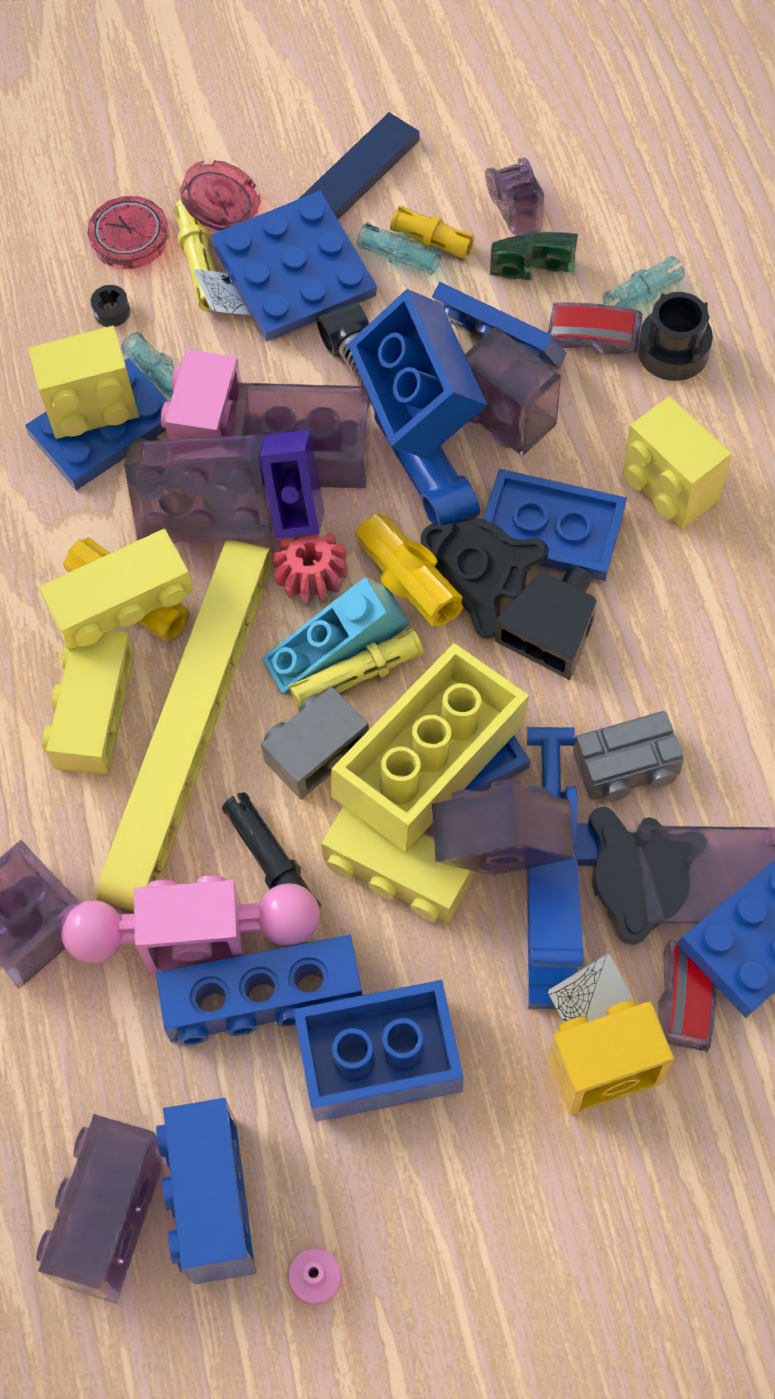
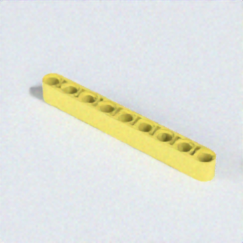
(186, 723)

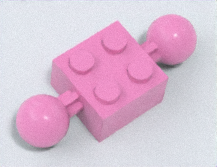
(189, 923)

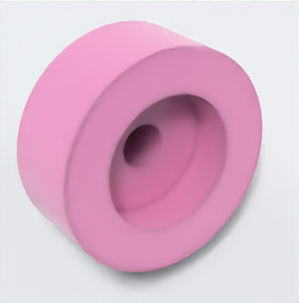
(318, 1289)

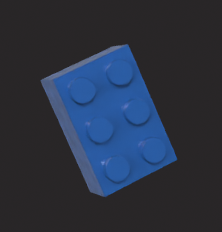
(416, 374)
(378, 1050)
(206, 1191)

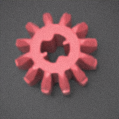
(305, 550)

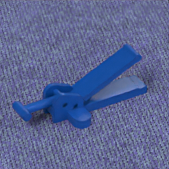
(553, 888)

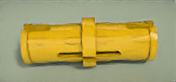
(432, 232)

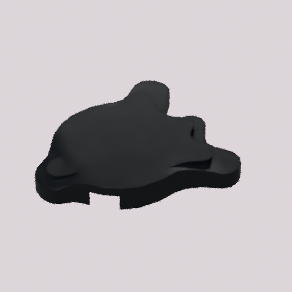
(483, 565)
(619, 873)

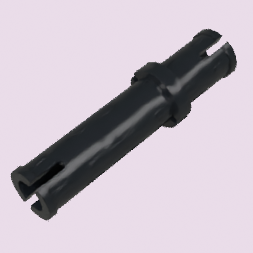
(262, 843)

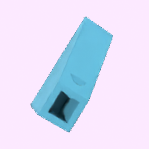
(337, 633)

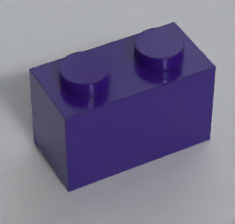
(292, 483)

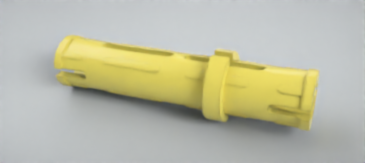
(195, 242)
(363, 666)

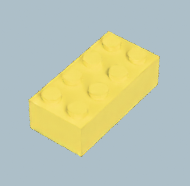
(428, 746)

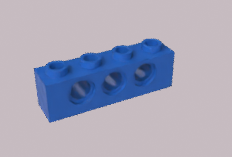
(282, 968)

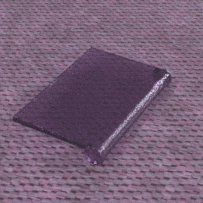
(720, 866)

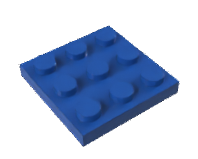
(293, 265)

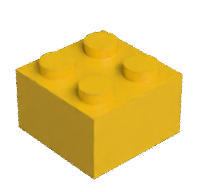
(609, 1055)

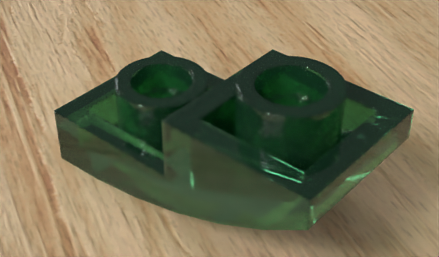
(519, 254)

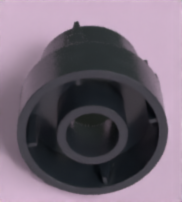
(676, 337)

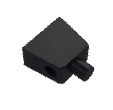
(550, 620)

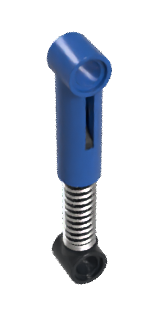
(443, 492)

